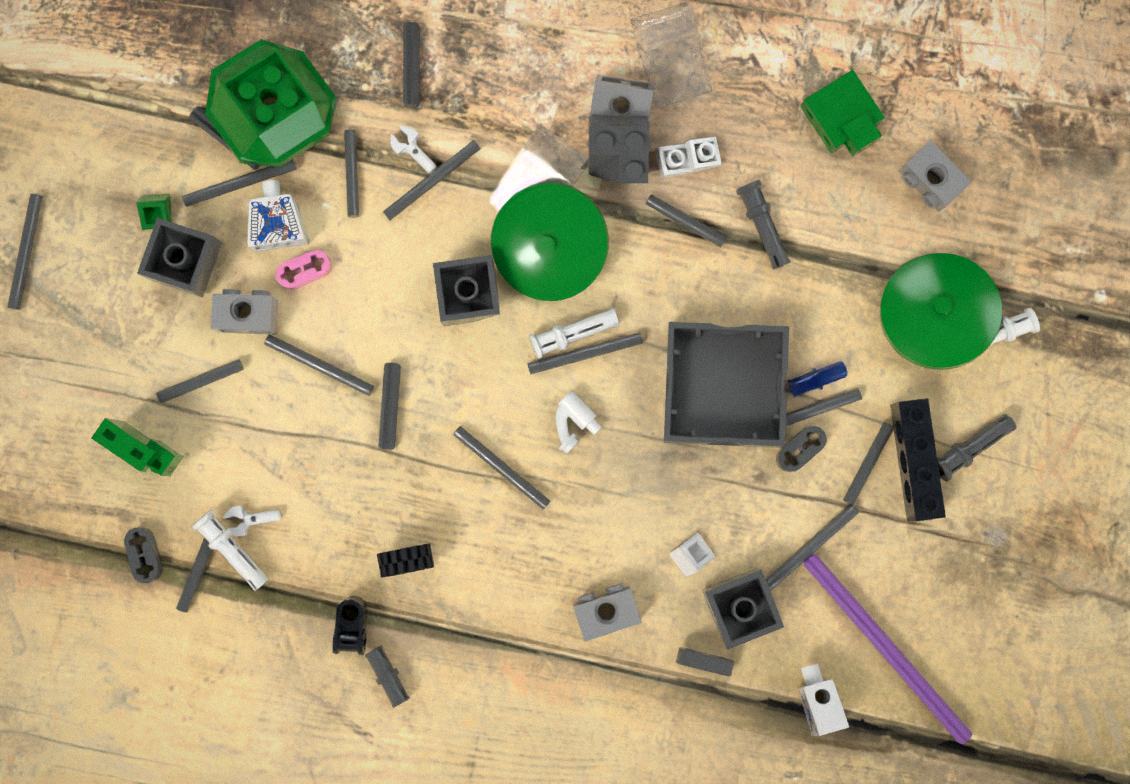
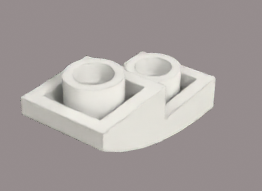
(688, 157)

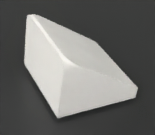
(692, 555)

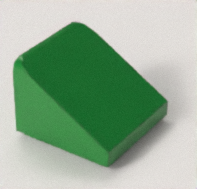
(153, 207)

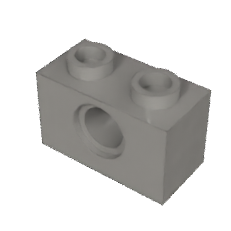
(609, 88)
(950, 178)
(226, 309)
(625, 612)

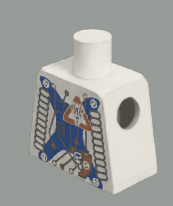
(275, 220)
(828, 715)

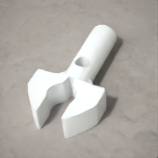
(412, 149)
(250, 519)

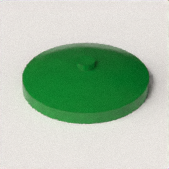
(549, 241)
(940, 311)

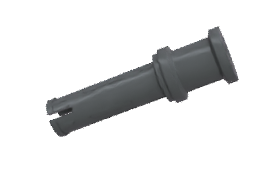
(759, 211)
(962, 454)

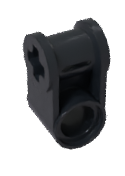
(350, 633)

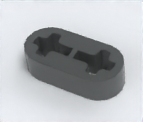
(806, 454)
(135, 554)
(705, 661)

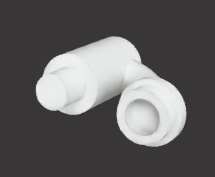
(580, 413)

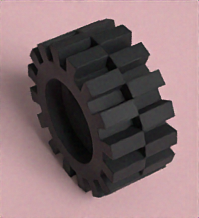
(405, 560)

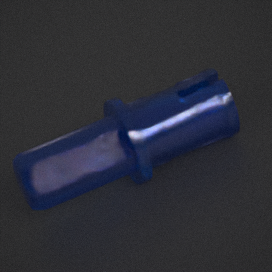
(817, 378)

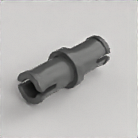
(387, 676)

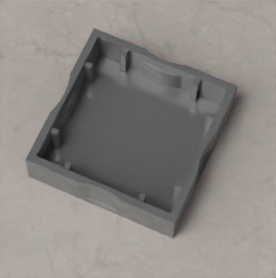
(726, 385)

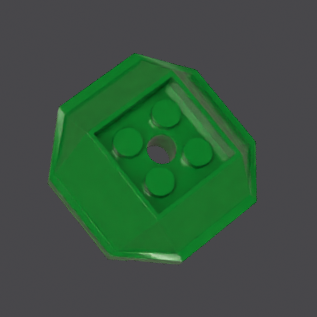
(276, 131)

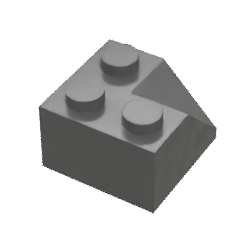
(619, 148)
(179, 257)
(466, 290)
(743, 608)

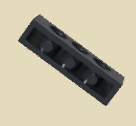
(917, 460)

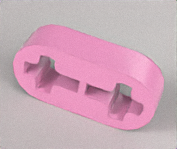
(301, 263)

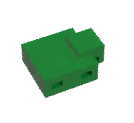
(844, 114)
(136, 447)

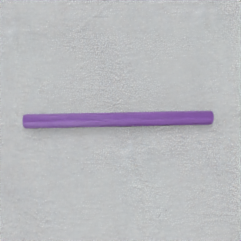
(888, 649)

